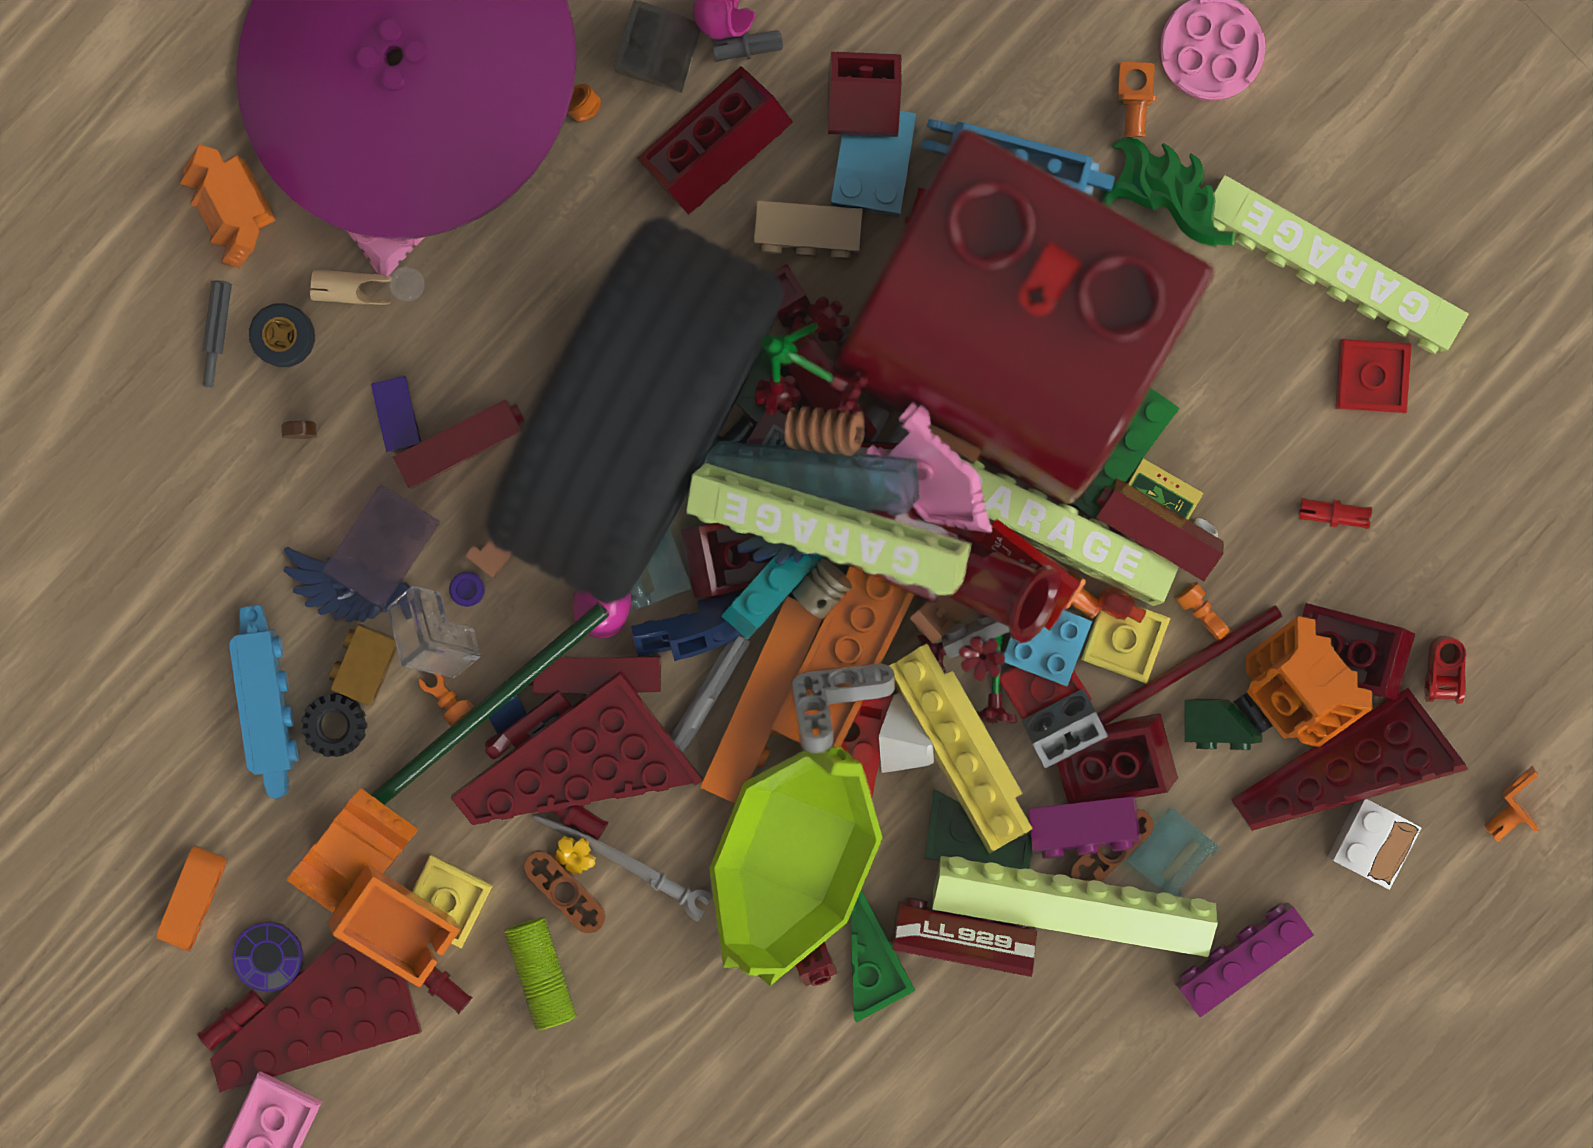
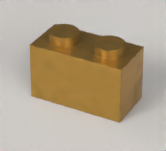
(364, 664)

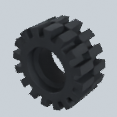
(312, 725)

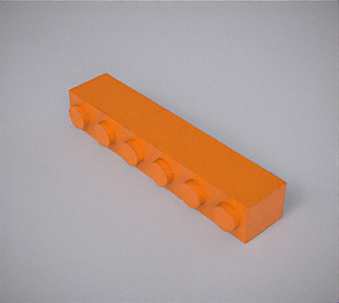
(761, 701)

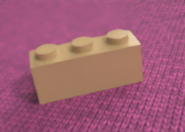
(807, 229)

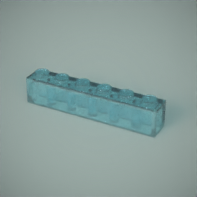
(853, 480)

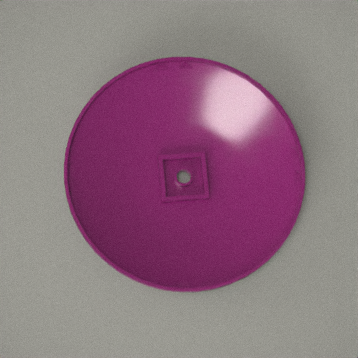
(412, 141)

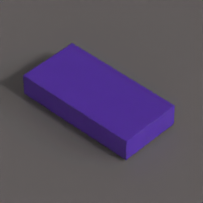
(396, 413)

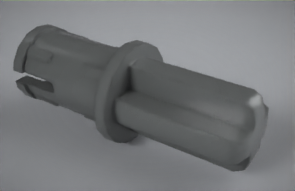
(747, 45)

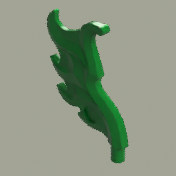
(1169, 184)

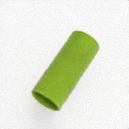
(536, 965)

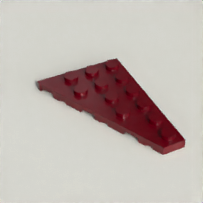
(588, 754)
(325, 1013)

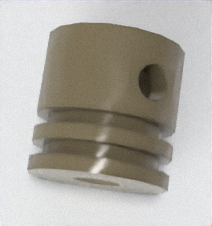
(822, 588)

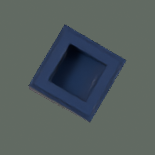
(508, 714)

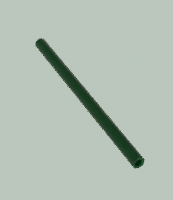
(491, 703)

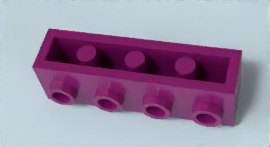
(1244, 958)

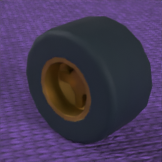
(270, 335)

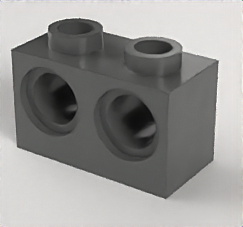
(1064, 728)

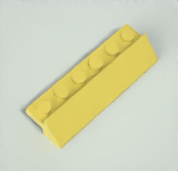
(962, 748)

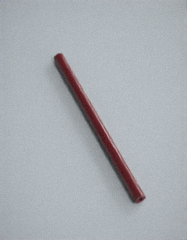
(1189, 665)

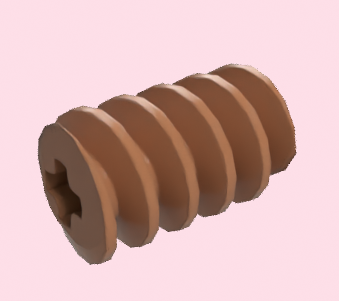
(824, 431)

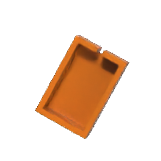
(393, 925)

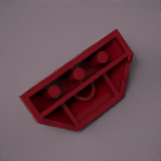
(814, 389)

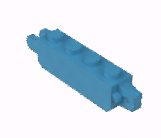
(1065, 165)
(262, 701)

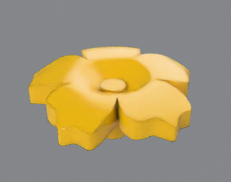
(574, 855)

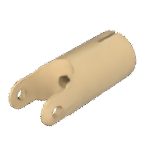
(344, 287)

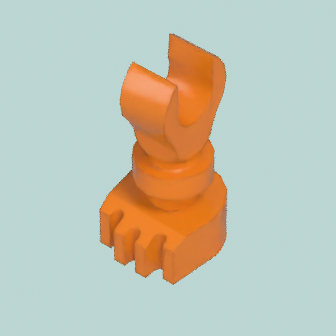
(1192, 598)
(447, 700)

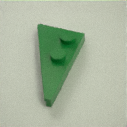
(876, 969)

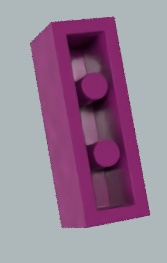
(1084, 827)

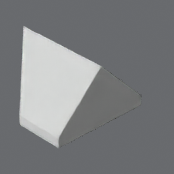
(903, 739)

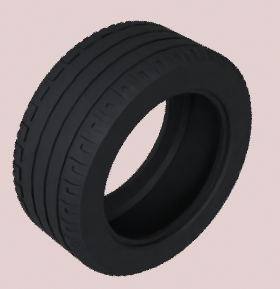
(632, 409)

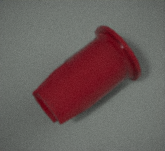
(1008, 590)

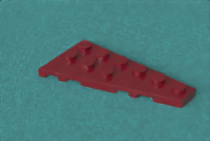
(1373, 756)

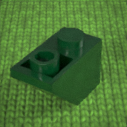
(1218, 722)

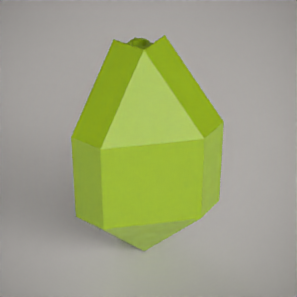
(792, 861)

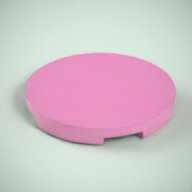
(1212, 48)

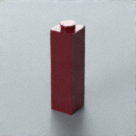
(459, 443)
(1159, 528)
(588, 673)

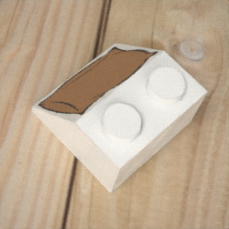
(1374, 842)

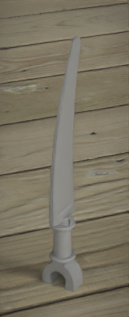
(656, 879)

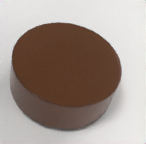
(299, 429)

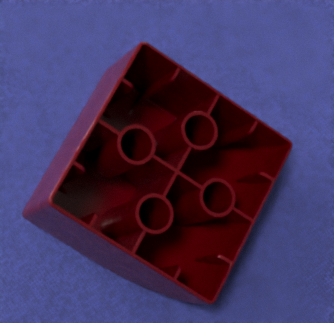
(1023, 387)

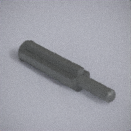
(215, 327)

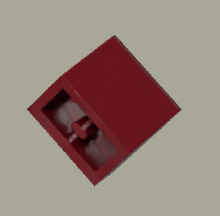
(864, 94)

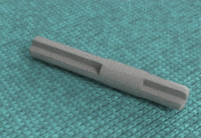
(709, 692)

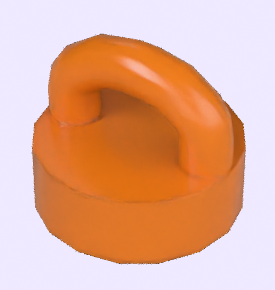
(584, 103)

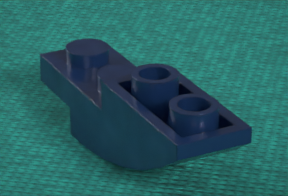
(688, 633)

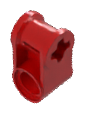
(1054, 274)
(1446, 673)

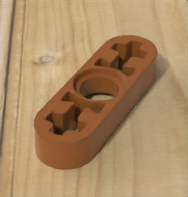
(1101, 874)
(541, 878)

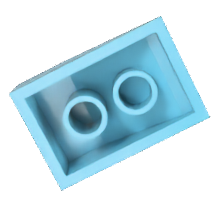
(874, 170)

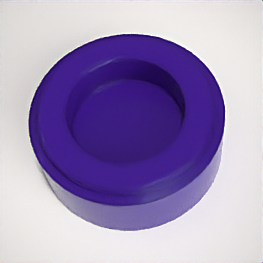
(467, 589)

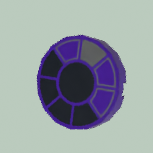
(267, 956)

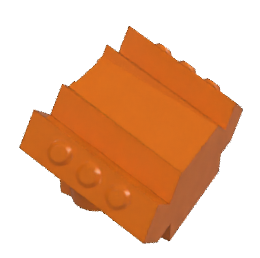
(227, 202)
(1305, 684)
(358, 836)

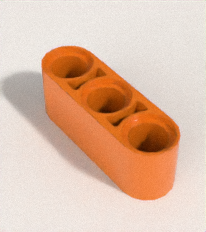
(191, 898)

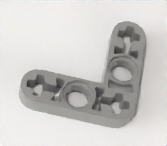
(877, 683)

